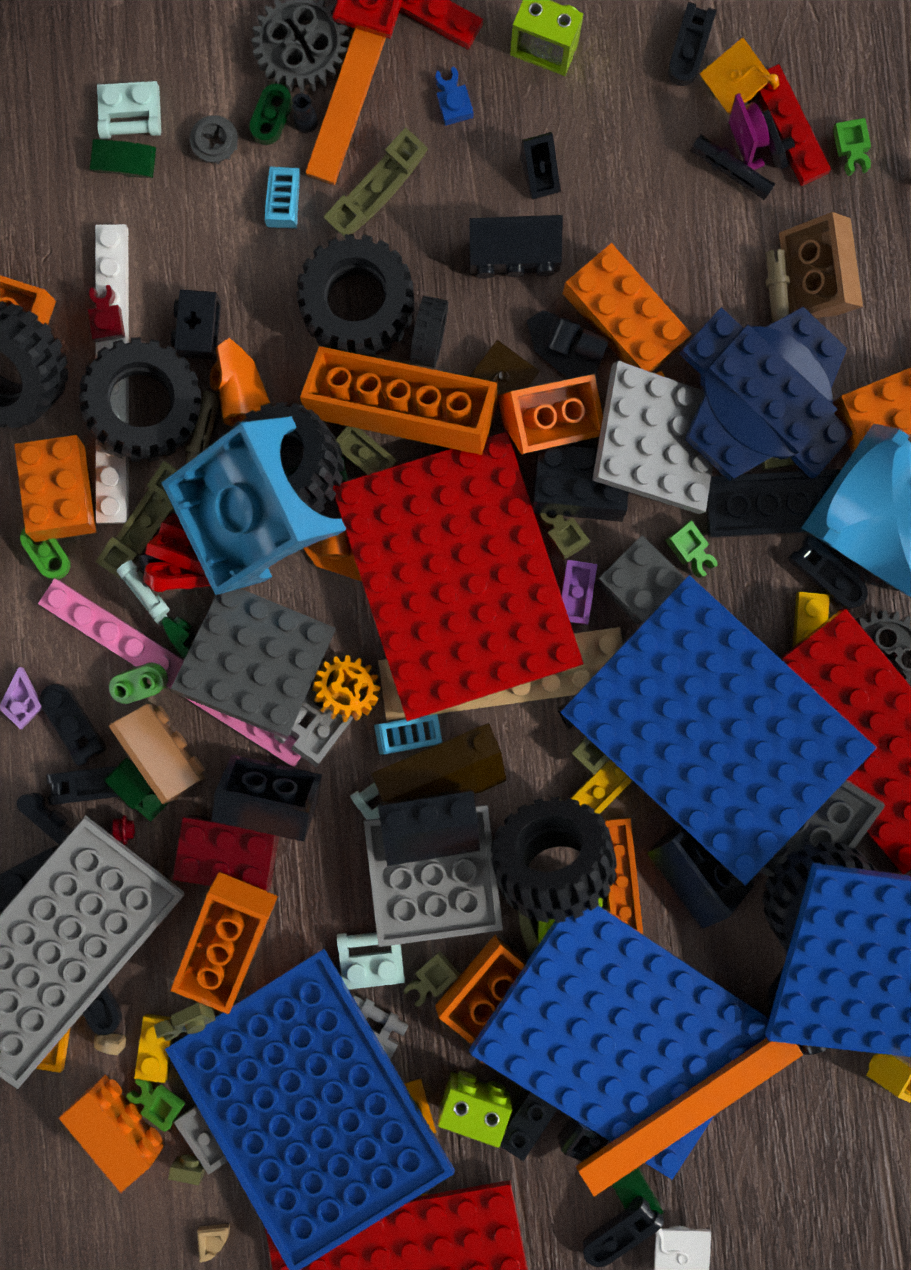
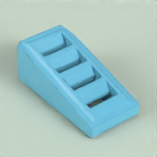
(279, 219)
(382, 740)

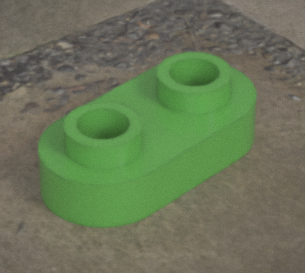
(44, 554)
(136, 685)

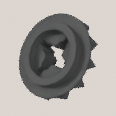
(208, 128)

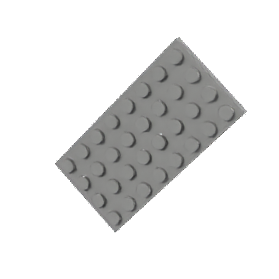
(70, 939)

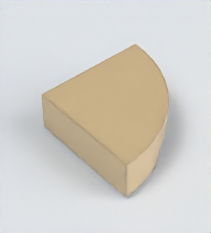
(110, 1043)
(211, 1240)

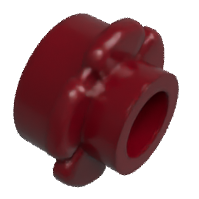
(123, 829)

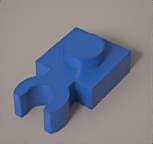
(453, 100)

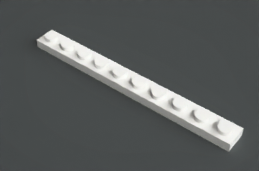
(111, 471)

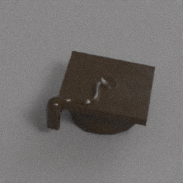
(505, 369)

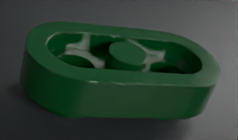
(270, 116)

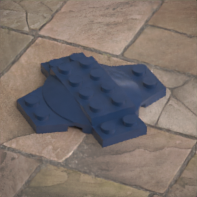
(766, 393)

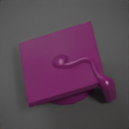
(749, 130)

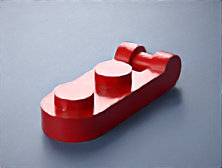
(167, 576)

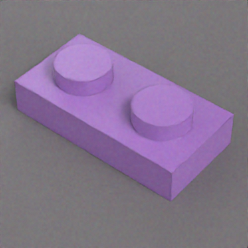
(578, 590)

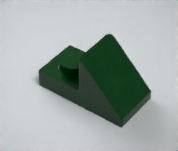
(134, 789)

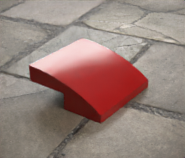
(174, 546)

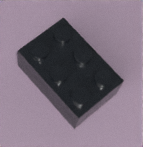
(566, 486)
(266, 798)

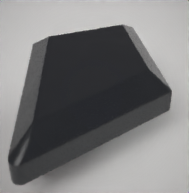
(776, 146)

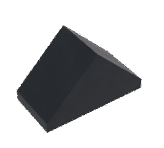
(540, 165)
(580, 1141)

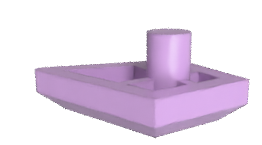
(20, 700)

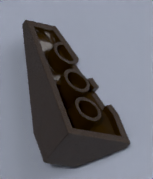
(456, 764)

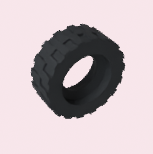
(429, 331)

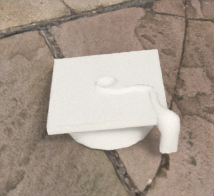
(682, 1248)

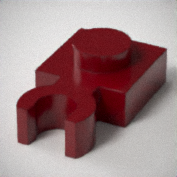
(105, 319)

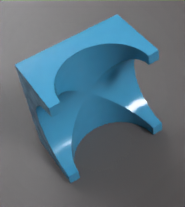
(242, 506)
(870, 508)

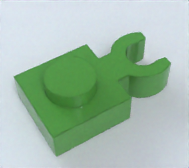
(852, 141)
(689, 547)
(160, 1104)

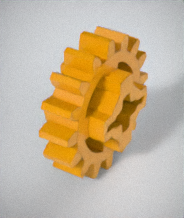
(340, 699)

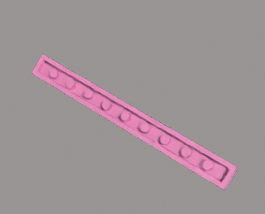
(141, 649)

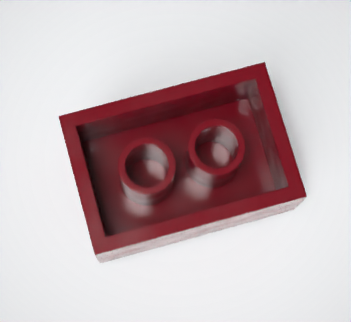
(215, 847)

